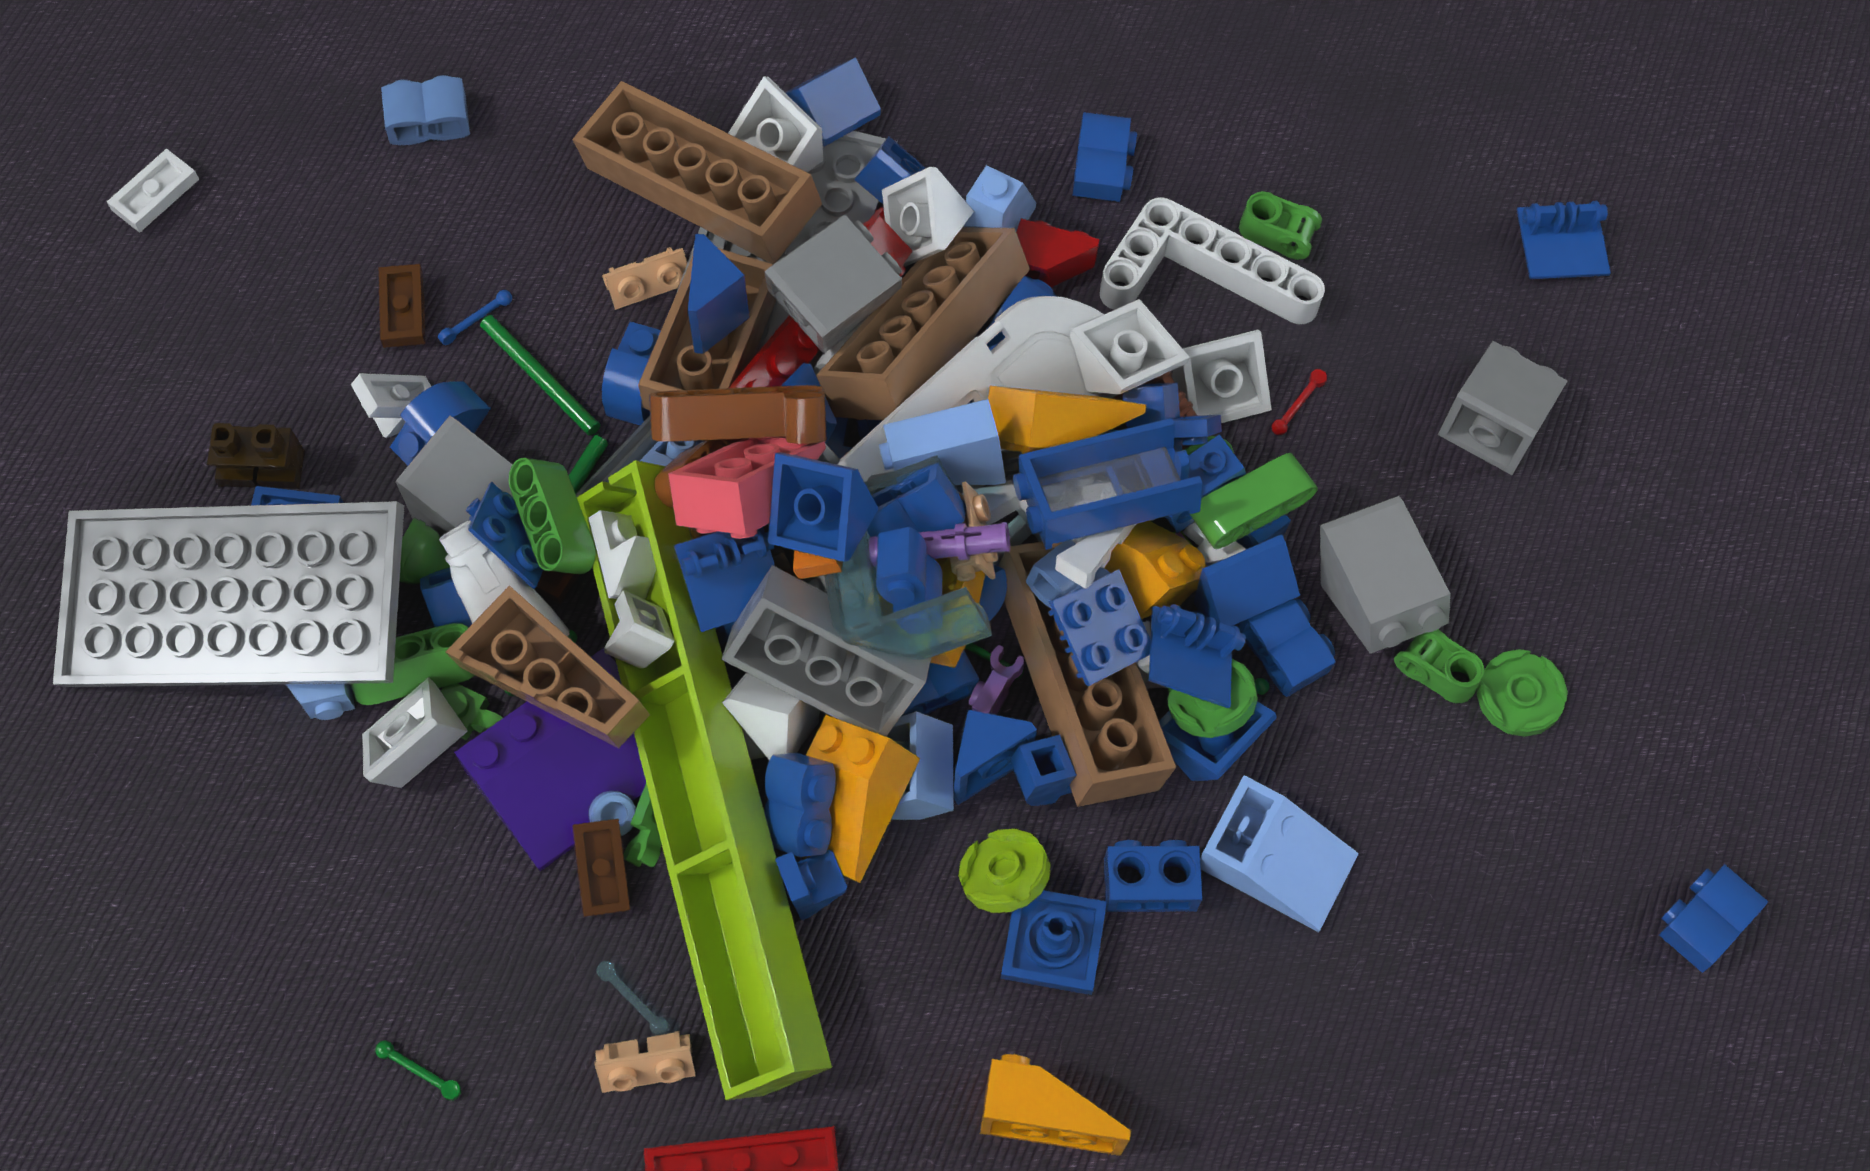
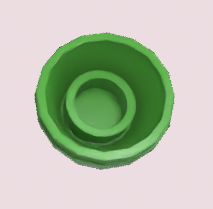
(421, 553)

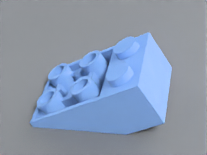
(1278, 854)

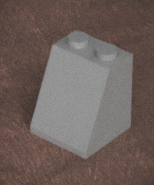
(833, 281)
(1502, 407)
(450, 475)
(1382, 575)

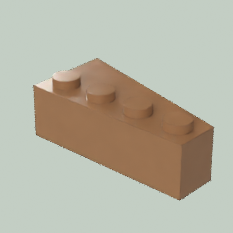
(540, 664)

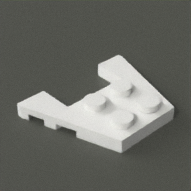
(1076, 562)

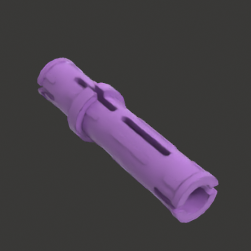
(960, 541)

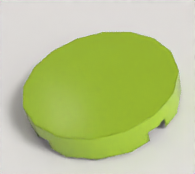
(1004, 871)

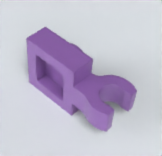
(991, 695)

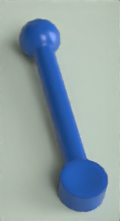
(448, 335)

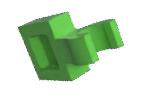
(470, 708)
(647, 844)

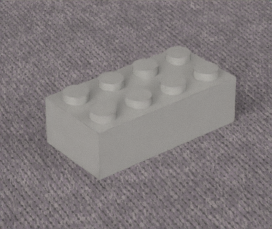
(792, 645)

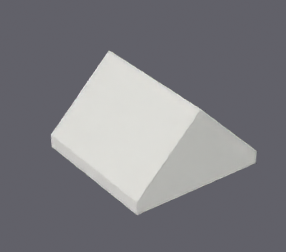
(779, 127)
(925, 212)
(1124, 349)
(1226, 377)
(771, 716)
(410, 736)

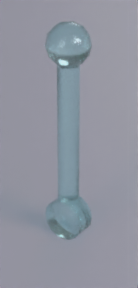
(607, 972)

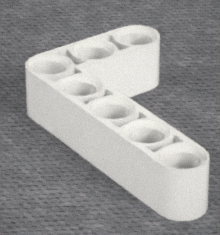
(1208, 261)

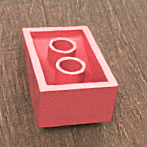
(732, 486)

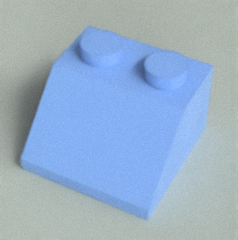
(932, 781)

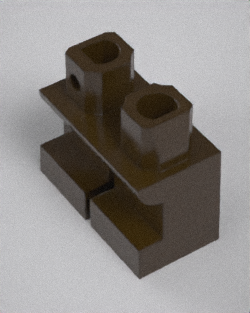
(255, 456)

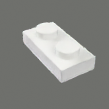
(153, 190)

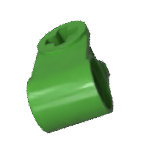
(1281, 224)
(1438, 662)

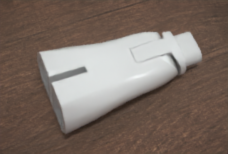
(483, 576)

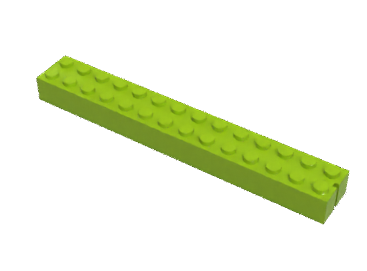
(713, 824)

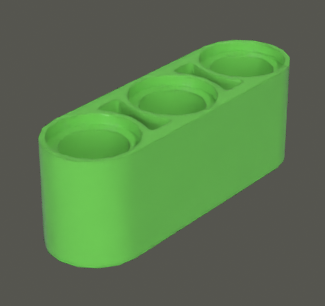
(1254, 500)
(551, 516)
(416, 659)

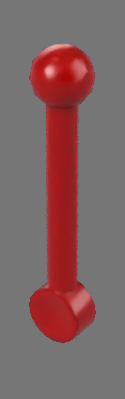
(1317, 379)

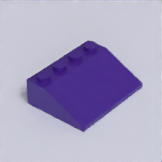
(547, 774)

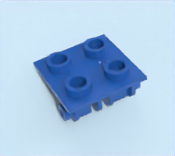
(1564, 240)
(501, 530)
(723, 574)
(1101, 628)
(1193, 653)

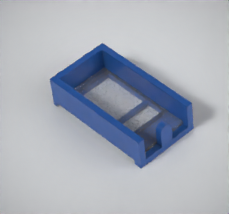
(1106, 483)

